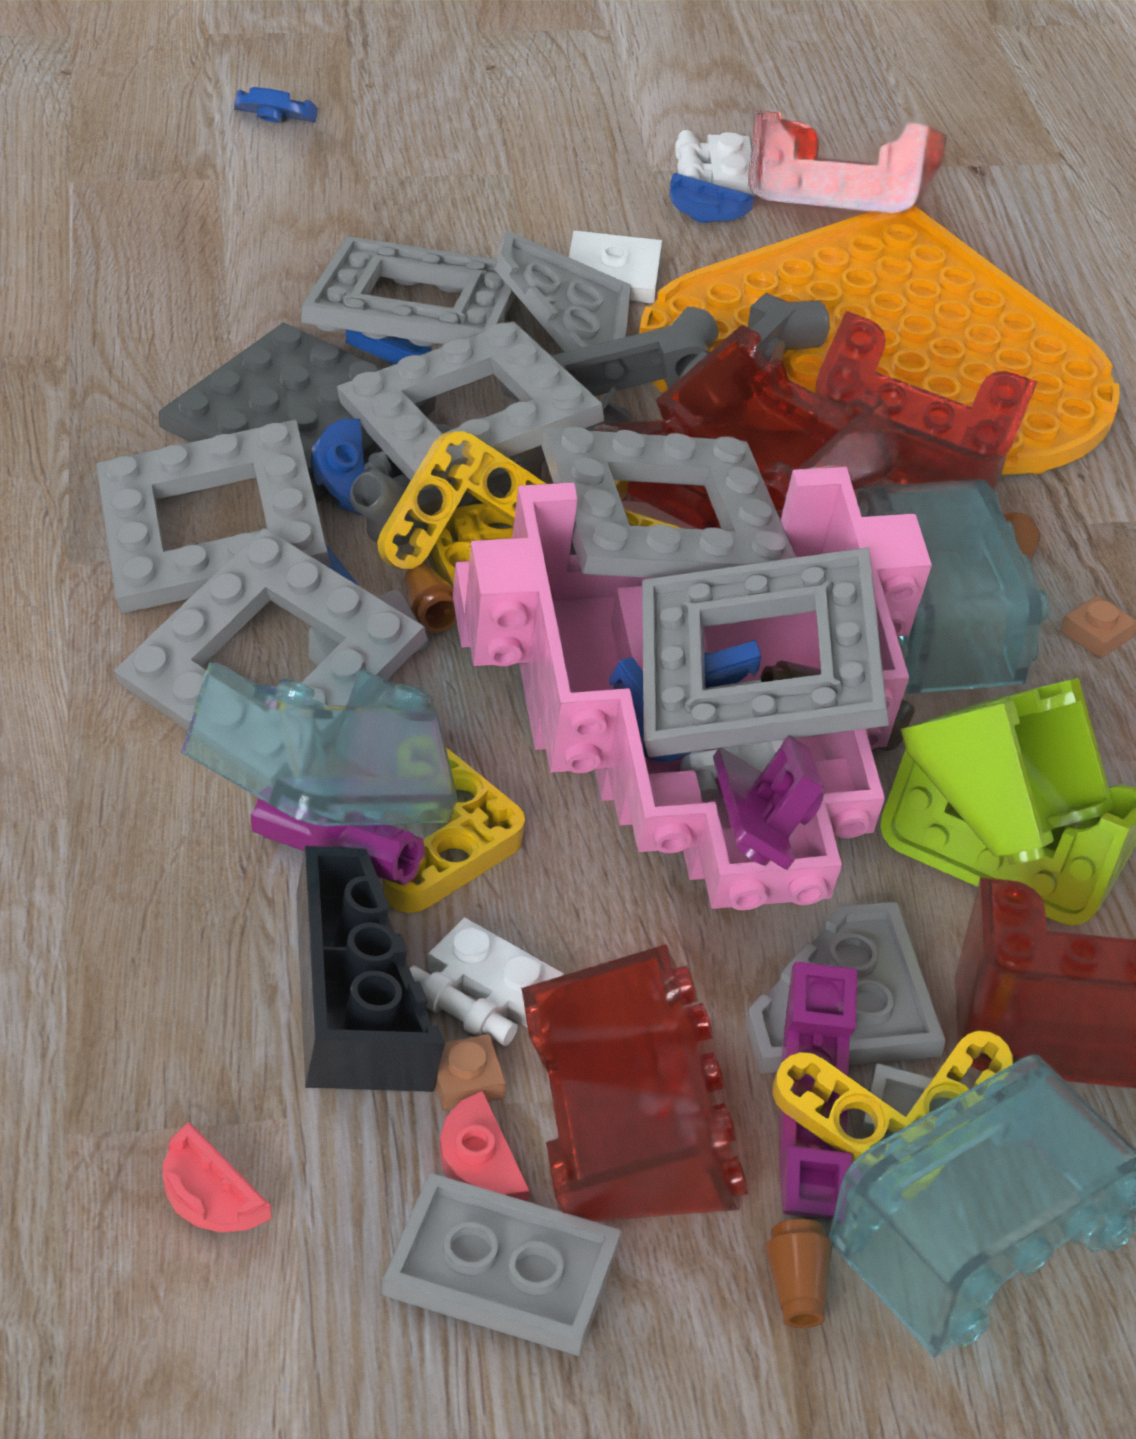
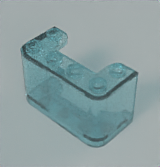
(980, 597)
(980, 1196)

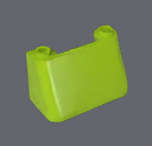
(1016, 767)
(1069, 878)

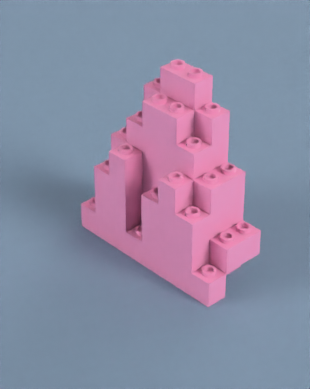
(570, 629)

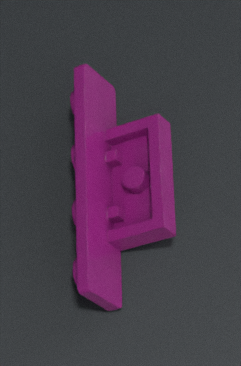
(770, 803)

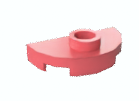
(477, 1151)
(208, 1188)

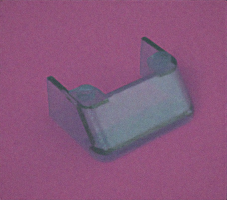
(322, 762)

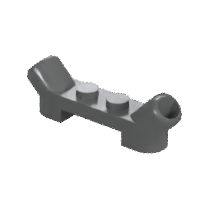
(784, 326)
(641, 356)
(377, 494)

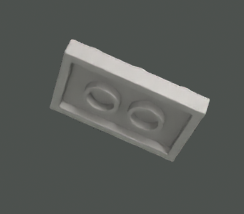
(502, 1263)

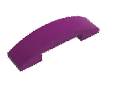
(819, 1023)

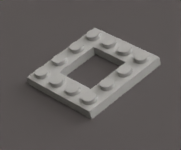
(343, 290)
(547, 392)
(131, 485)
(612, 547)
(369, 632)
(843, 698)

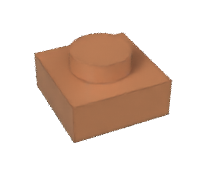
(1099, 626)
(468, 1068)

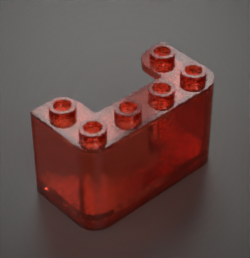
(934, 433)
(1047, 989)

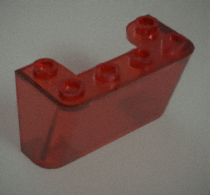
(633, 1092)

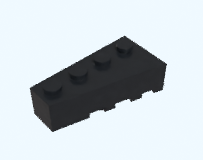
(358, 997)

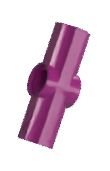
(391, 849)

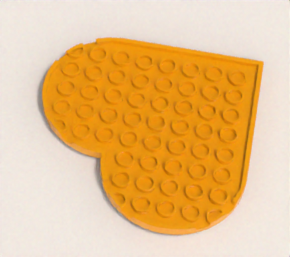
(943, 320)

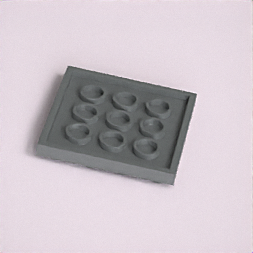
(274, 381)

